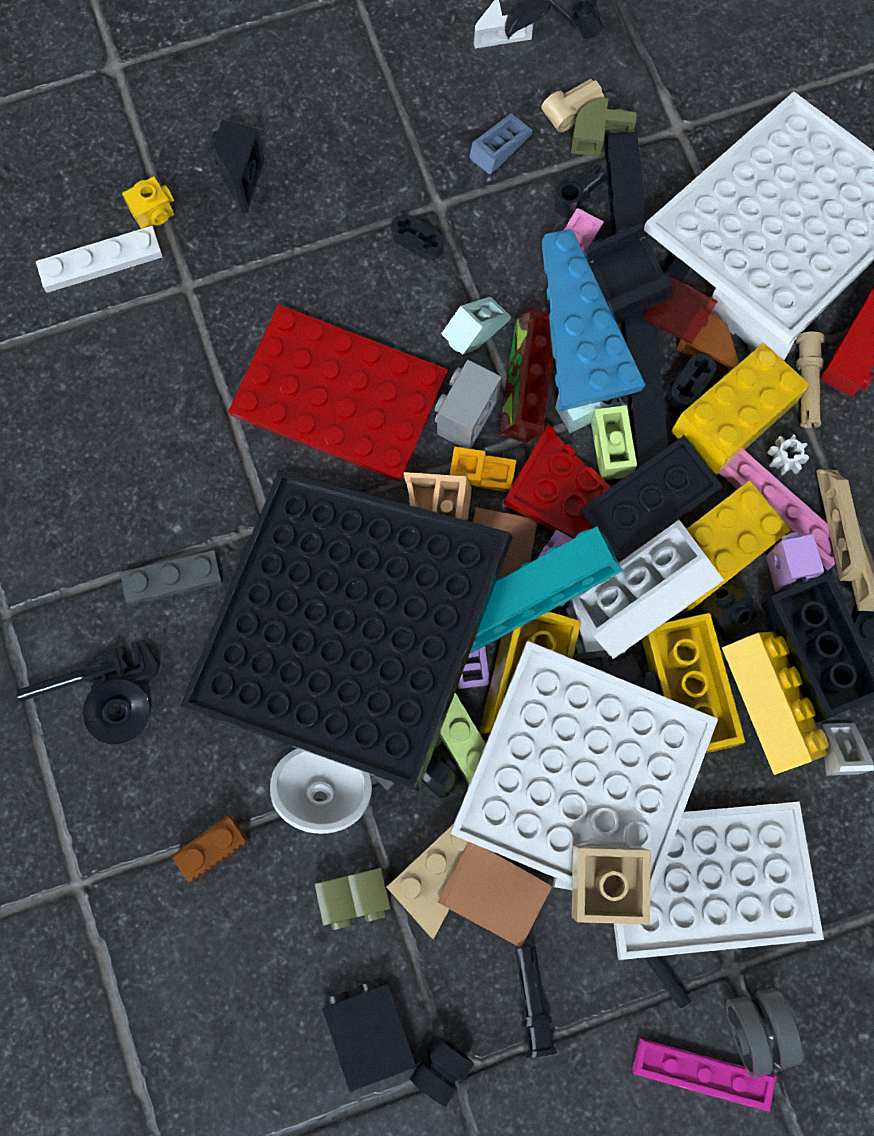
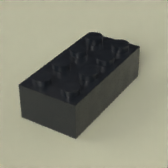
(823, 646)

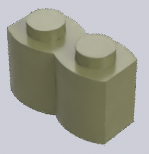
(353, 897)

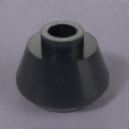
(440, 776)

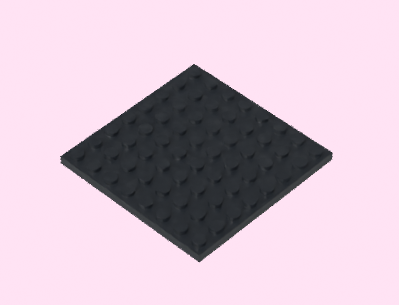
(348, 626)

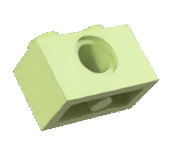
(613, 442)

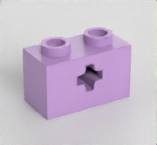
(794, 561)

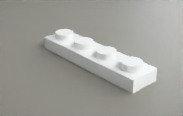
(99, 259)

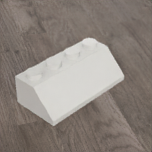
(651, 589)

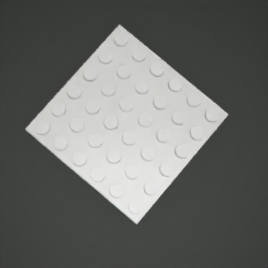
(581, 765)

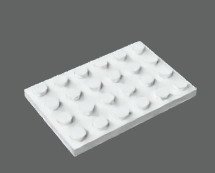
(730, 885)

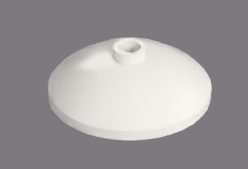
(307, 777)

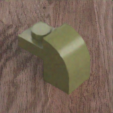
(594, 122)

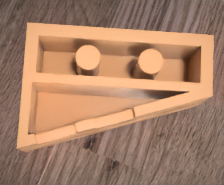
(440, 493)

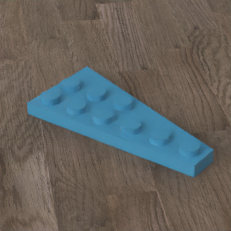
(585, 338)

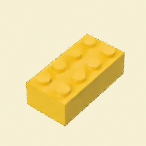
(740, 407)
(736, 533)
(693, 673)
(776, 701)

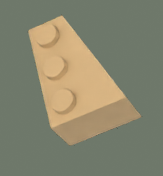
(425, 879)

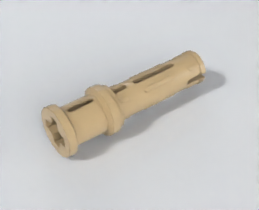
(810, 365)

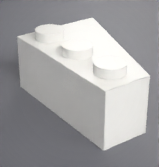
(747, 327)

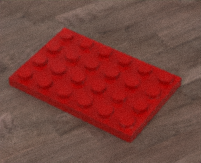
(338, 393)

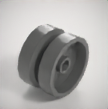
(764, 1032)

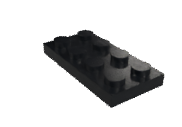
(651, 497)

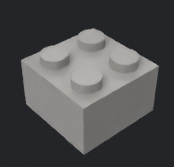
(467, 405)

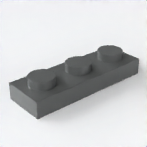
(171, 577)

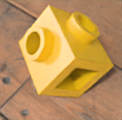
(149, 202)

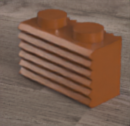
(210, 849)

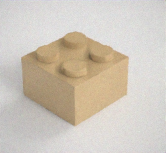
(611, 884)

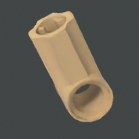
(564, 108)

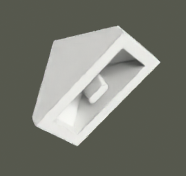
(846, 750)

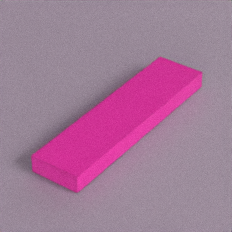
(702, 1074)

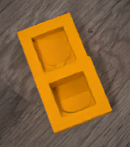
(483, 470)

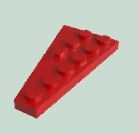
(555, 487)

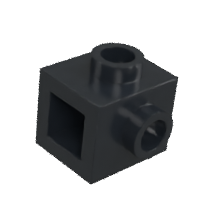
(729, 609)

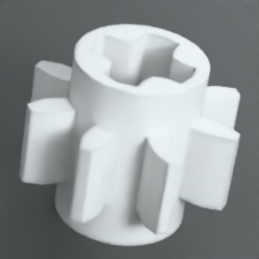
(780, 455)

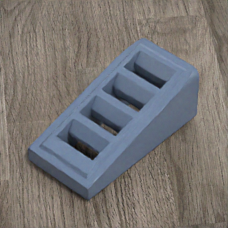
(488, 156)

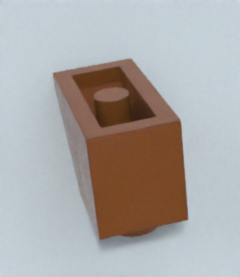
(715, 342)

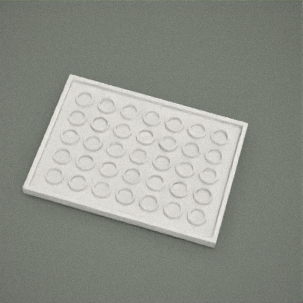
(778, 217)

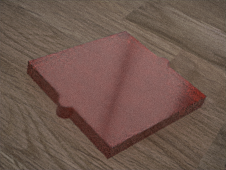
(684, 313)

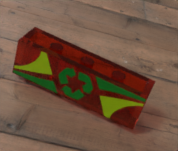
(527, 377)

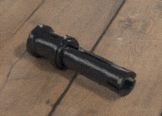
(536, 1019)

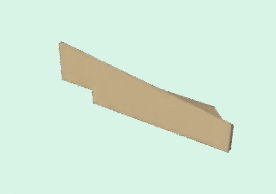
(847, 539)

